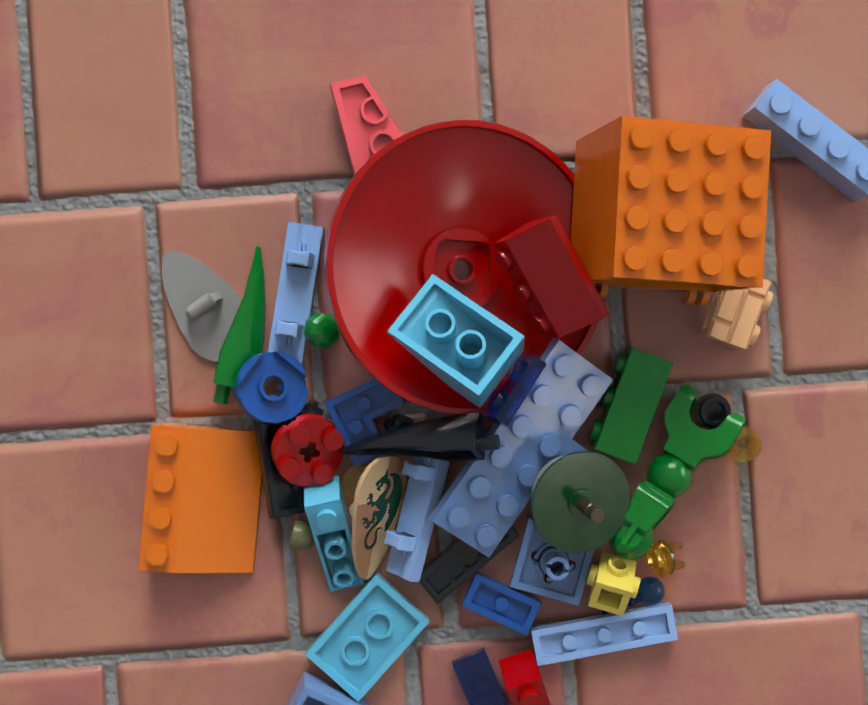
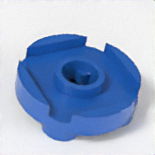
(250, 387)

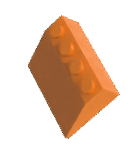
(201, 500)

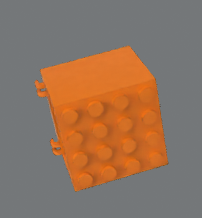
(671, 206)

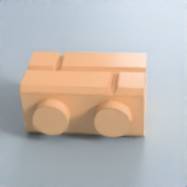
(735, 315)

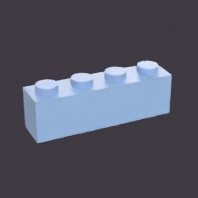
(812, 138)

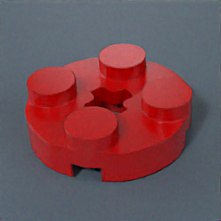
(319, 466)

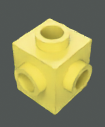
(612, 583)

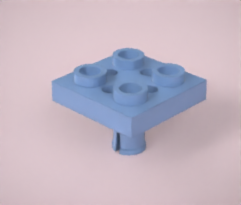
(564, 579)

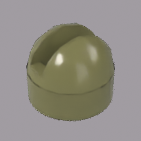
(301, 536)

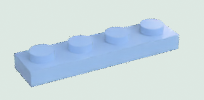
(603, 633)

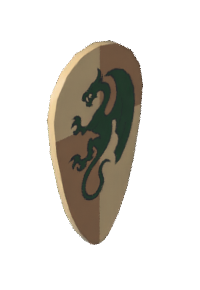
(375, 511)

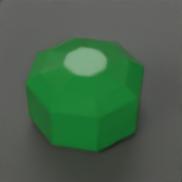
(321, 330)

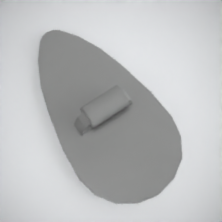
(200, 302)

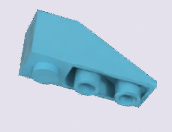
(332, 533)

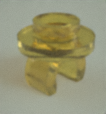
(662, 558)

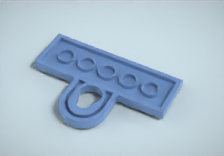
(495, 490)

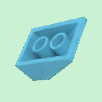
(457, 340)

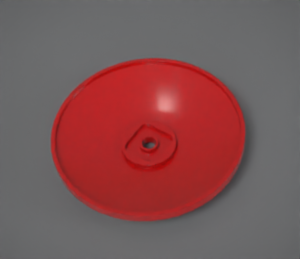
(418, 211)

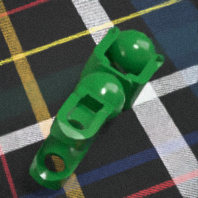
(672, 472)

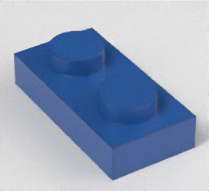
(501, 603)

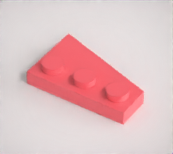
(362, 119)

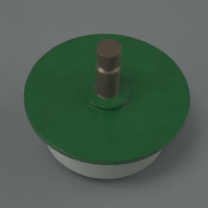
(579, 501)

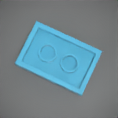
(367, 637)

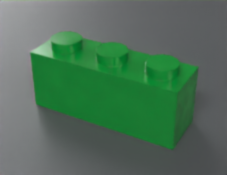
(629, 404)

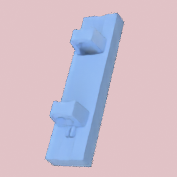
(296, 289)
(420, 500)

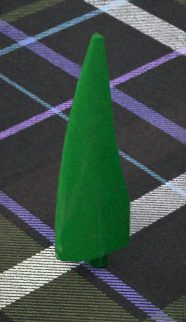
(246, 332)

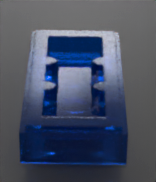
(479, 679)

